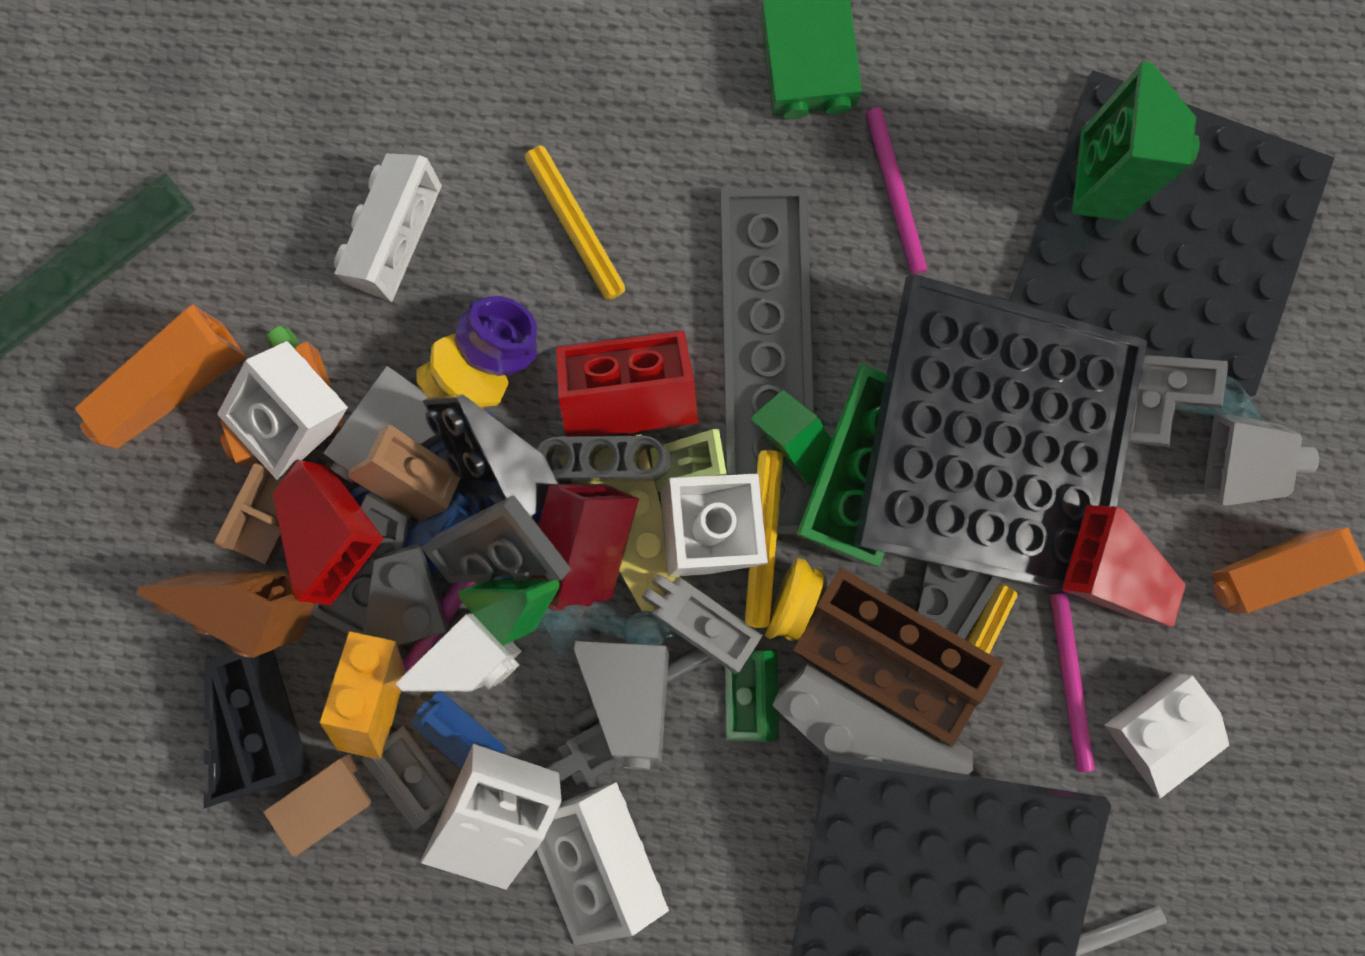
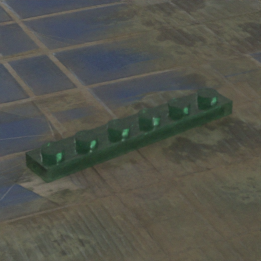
(90, 260)

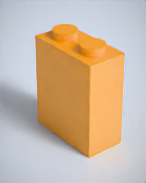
(364, 696)

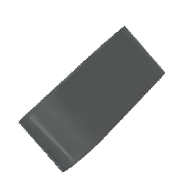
(625, 458)

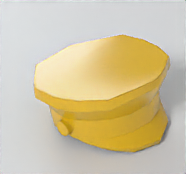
(451, 375)
(796, 600)

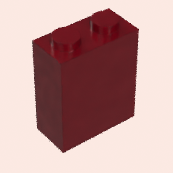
(591, 533)

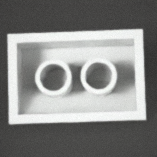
(388, 225)
(462, 661)
(600, 868)

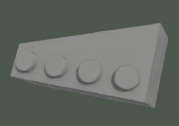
(856, 727)

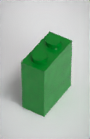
(810, 56)

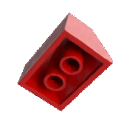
(626, 385)

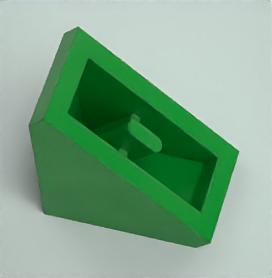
(795, 434)
(509, 606)

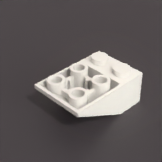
(494, 818)

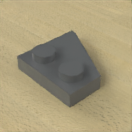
(403, 598)

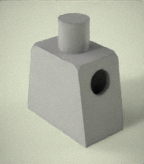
(1254, 460)

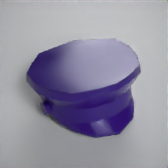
(497, 336)

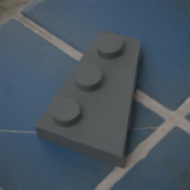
(495, 544)

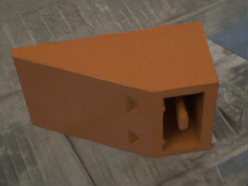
(239, 607)

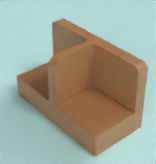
(406, 475)
(253, 520)
(318, 806)

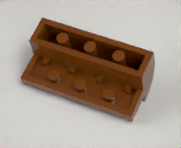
(897, 657)

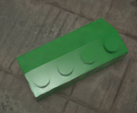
(1133, 146)
(839, 489)

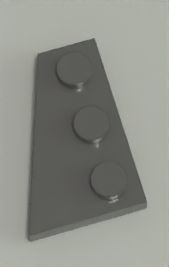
(954, 596)
(350, 606)

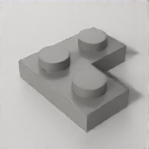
(1172, 382)

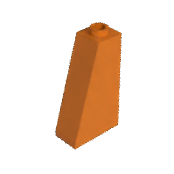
(159, 378)

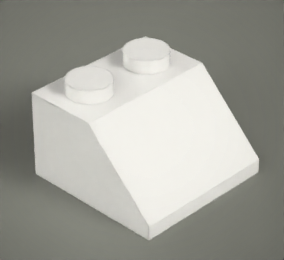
(280, 408)
(712, 524)
(1170, 732)

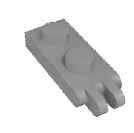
(702, 622)

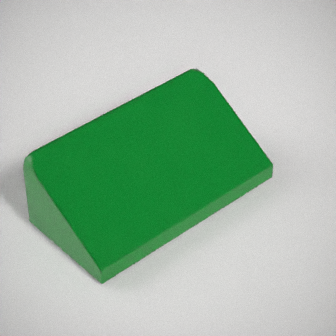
(751, 699)

